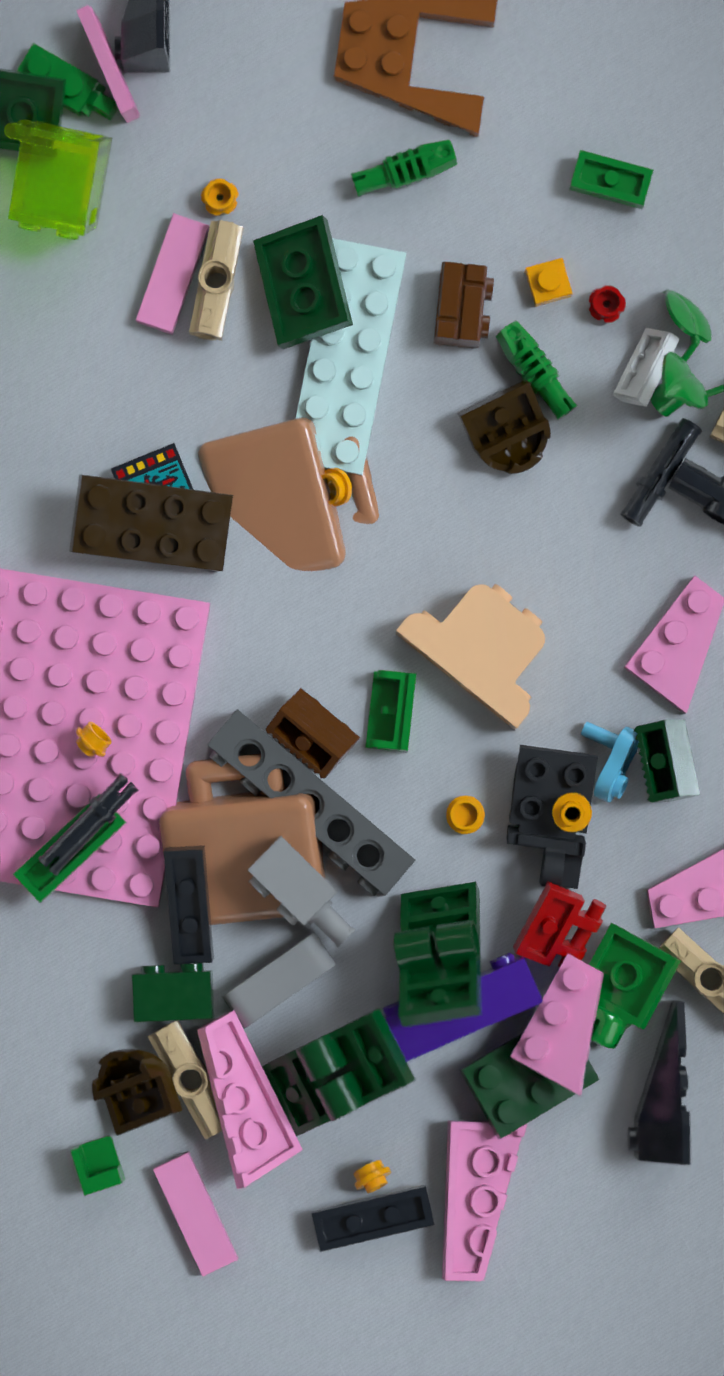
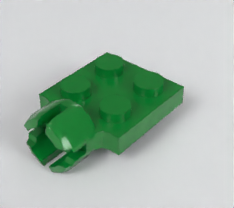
(631, 983)

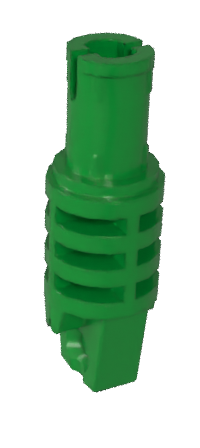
(406, 167)
(533, 366)

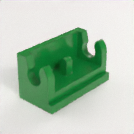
(391, 710)

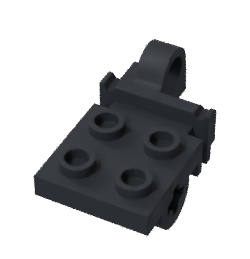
(538, 782)

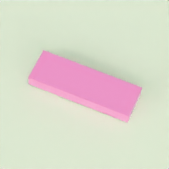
(108, 63)
(173, 274)
(195, 1213)

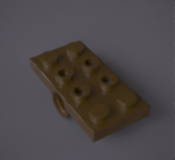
(150, 523)

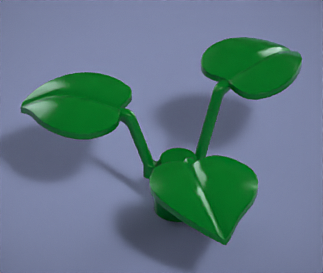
(678, 383)

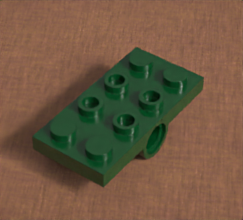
(439, 954)
(338, 1072)

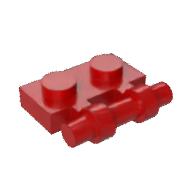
(550, 922)

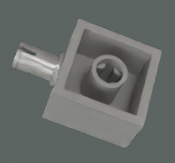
(299, 889)

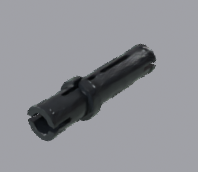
(636, 509)
(89, 823)

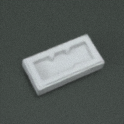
(645, 367)

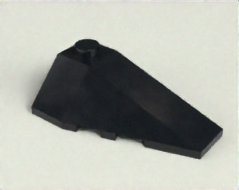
(144, 37)
(661, 1120)

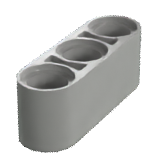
(279, 980)

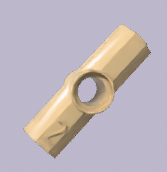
(219, 257)
(693, 963)
(179, 1055)

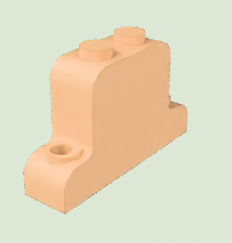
(481, 648)

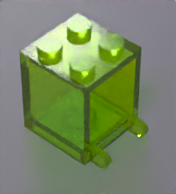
(58, 178)

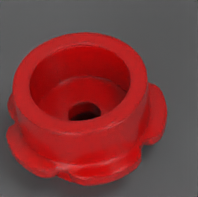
(609, 294)

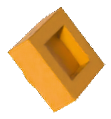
(548, 282)

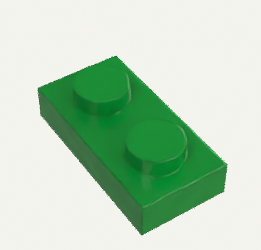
(611, 179)

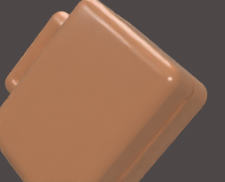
(282, 493)
(237, 833)

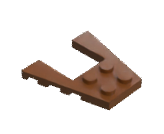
(379, 54)

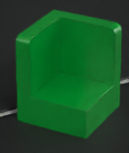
(97, 1165)

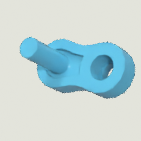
(612, 778)

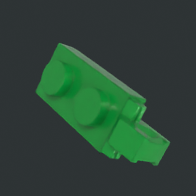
(82, 91)

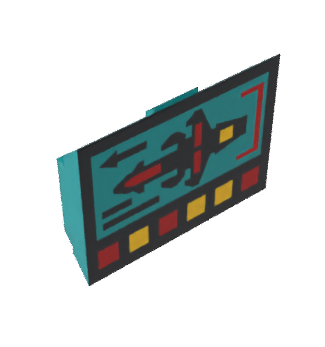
(156, 467)

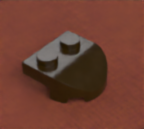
(508, 429)
(135, 1089)

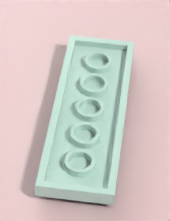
(349, 364)

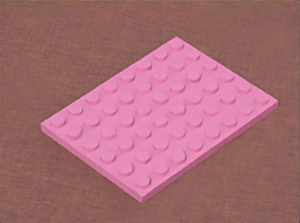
(101, 658)

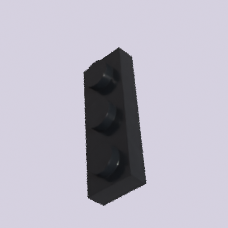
(189, 904)
(372, 1218)

